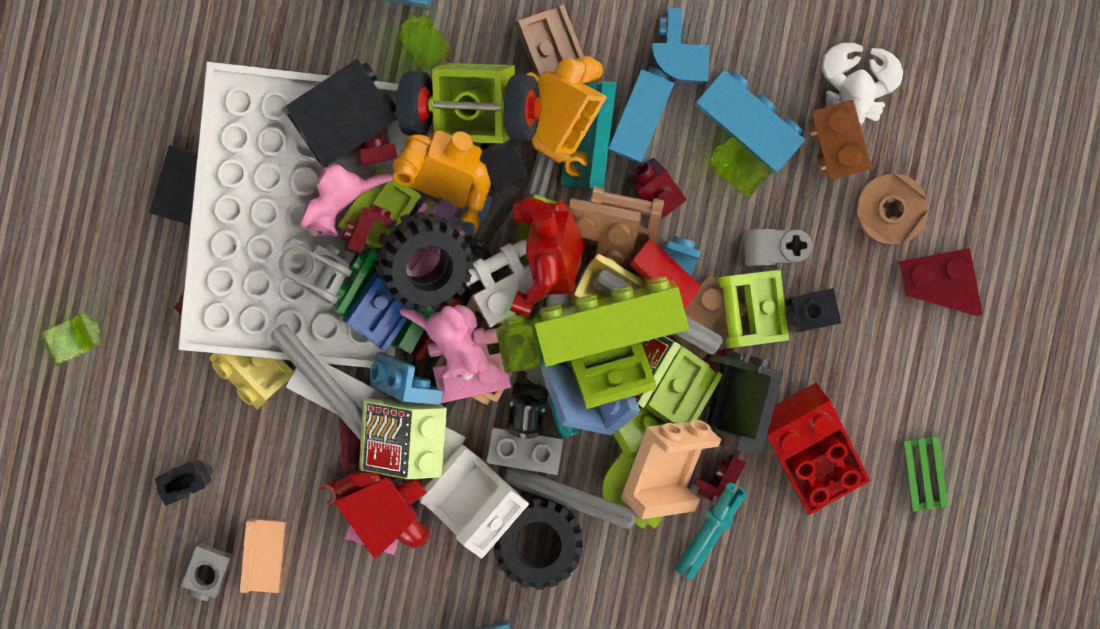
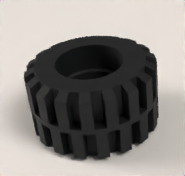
(442, 280)
(556, 569)

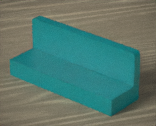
(594, 143)

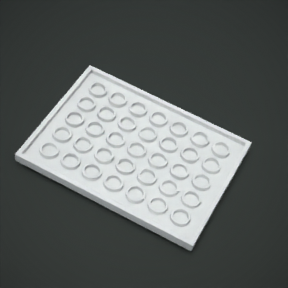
(246, 212)

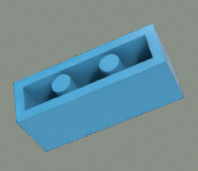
(750, 120)

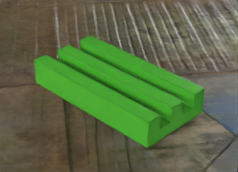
(929, 504)

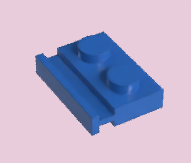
(376, 314)

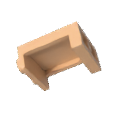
(664, 469)

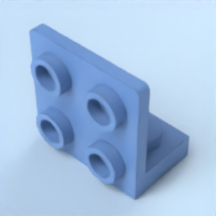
(571, 407)

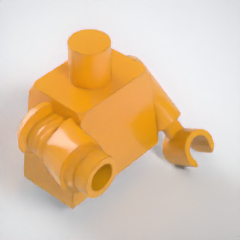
(567, 110)
(445, 168)

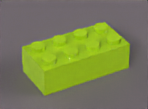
(610, 322)

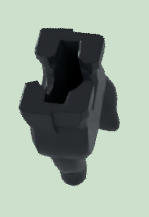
(183, 480)

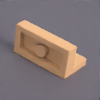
(263, 555)

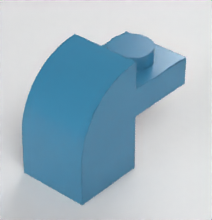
(679, 61)

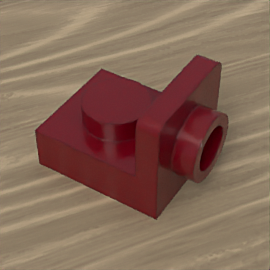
(375, 149)
(726, 473)

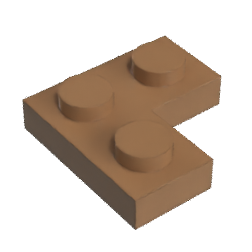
(610, 226)

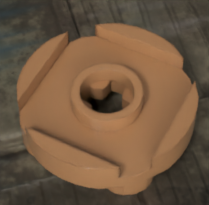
(912, 208)

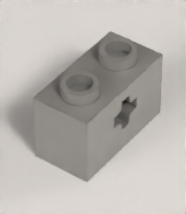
(534, 454)

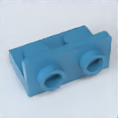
(398, 380)

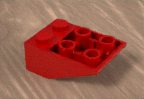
(814, 449)

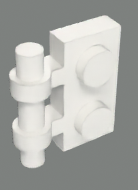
(498, 296)

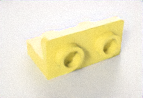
(252, 376)

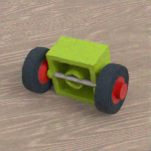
(470, 98)

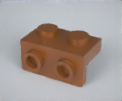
(840, 140)

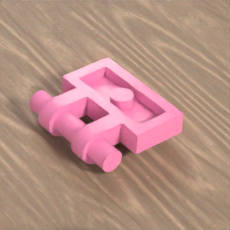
(481, 382)

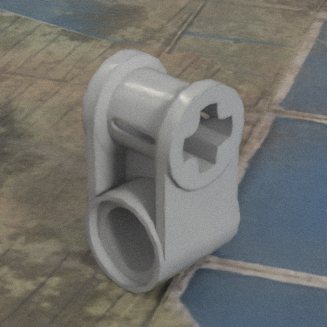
(768, 246)
(316, 273)

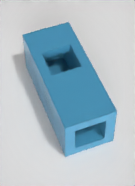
(641, 115)

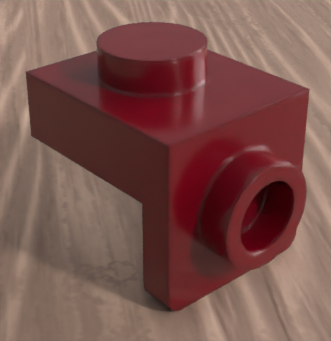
(653, 181)
(357, 231)

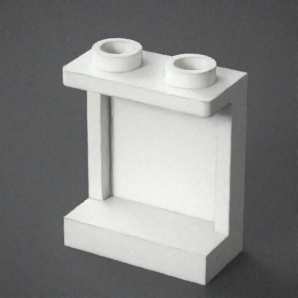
(473, 501)

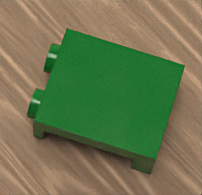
(362, 270)

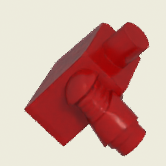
(551, 250)
(380, 509)

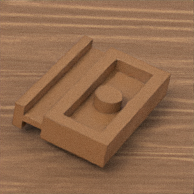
(548, 39)
(709, 311)

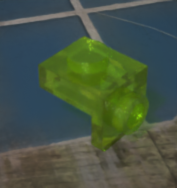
(739, 167)
(71, 338)

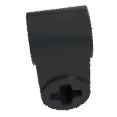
(527, 410)

